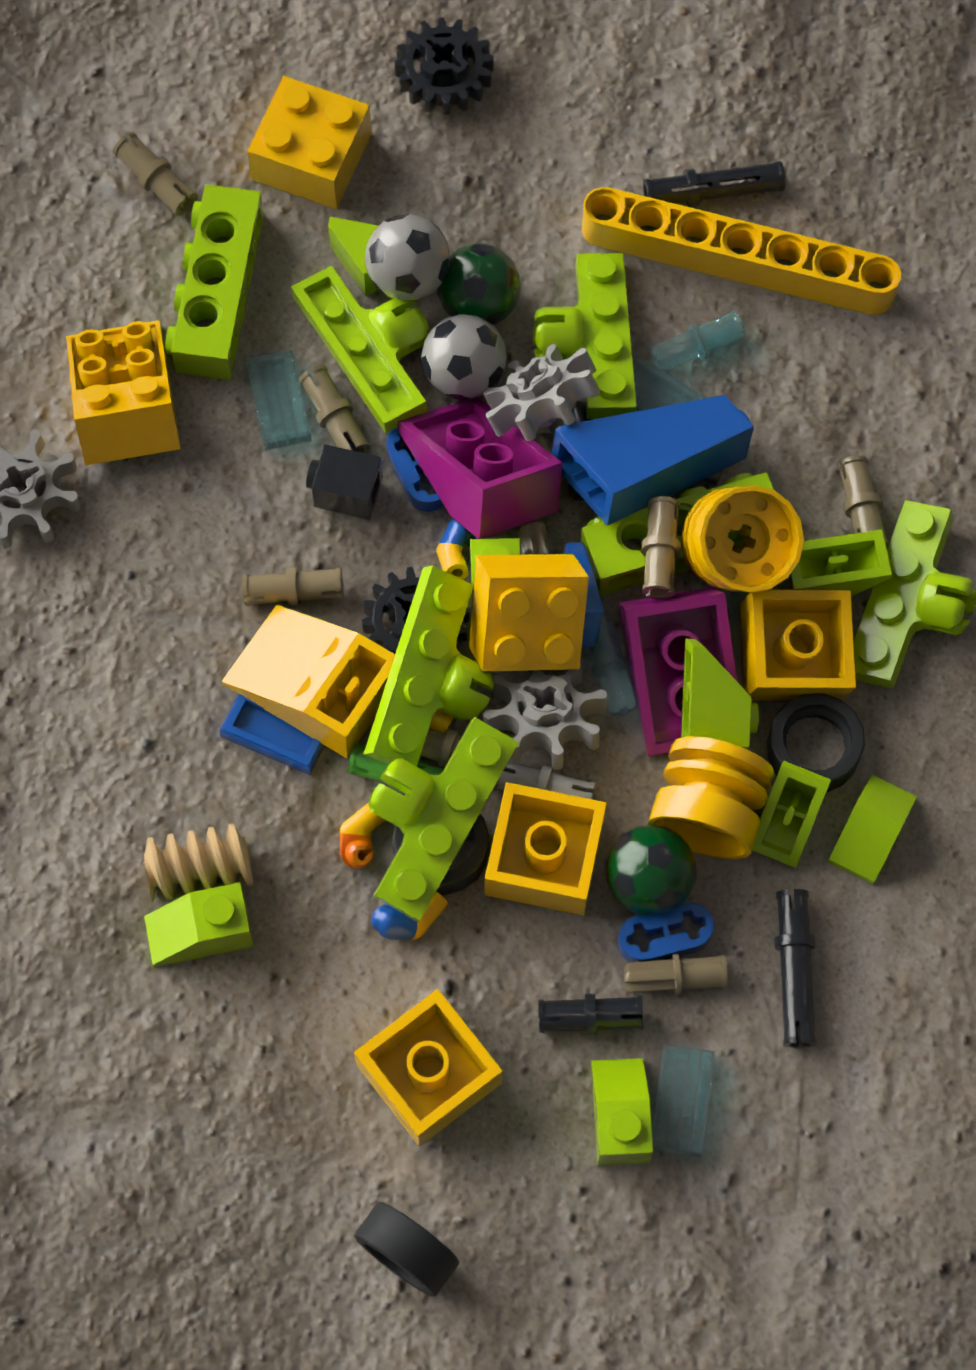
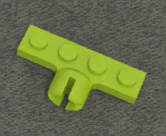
(598, 325)
(367, 343)
(913, 597)
(428, 671)
(436, 814)

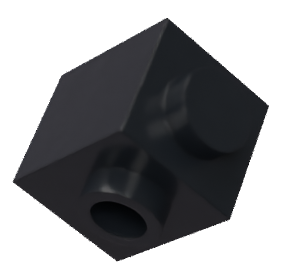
(345, 481)

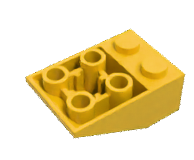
(122, 392)
(313, 677)

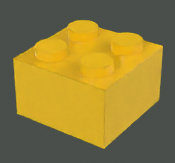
(309, 142)
(528, 612)
(797, 644)
(544, 848)
(428, 1067)

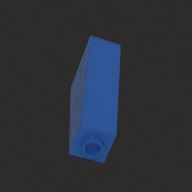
(650, 452)

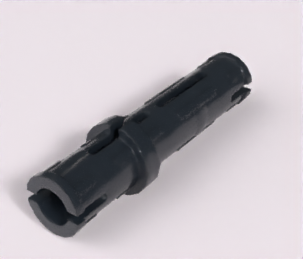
(767, 176)
(796, 968)

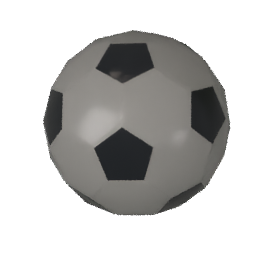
(407, 257)
(463, 357)

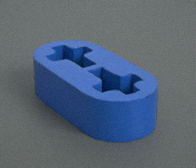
(408, 475)
(668, 944)

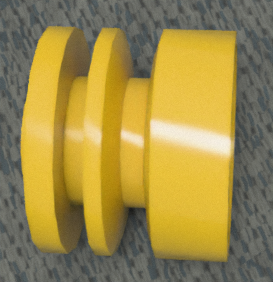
(769, 532)
(713, 796)

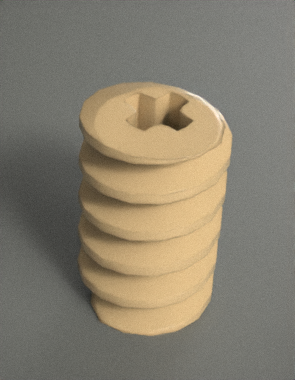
(197, 862)

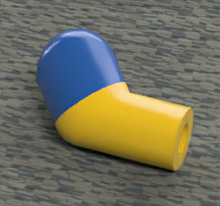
(451, 547)
(397, 926)

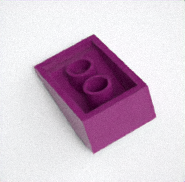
(483, 477)
(656, 650)

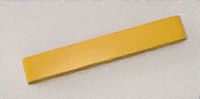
(754, 268)

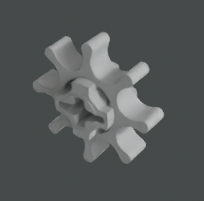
(541, 392)
(40, 491)
(547, 713)

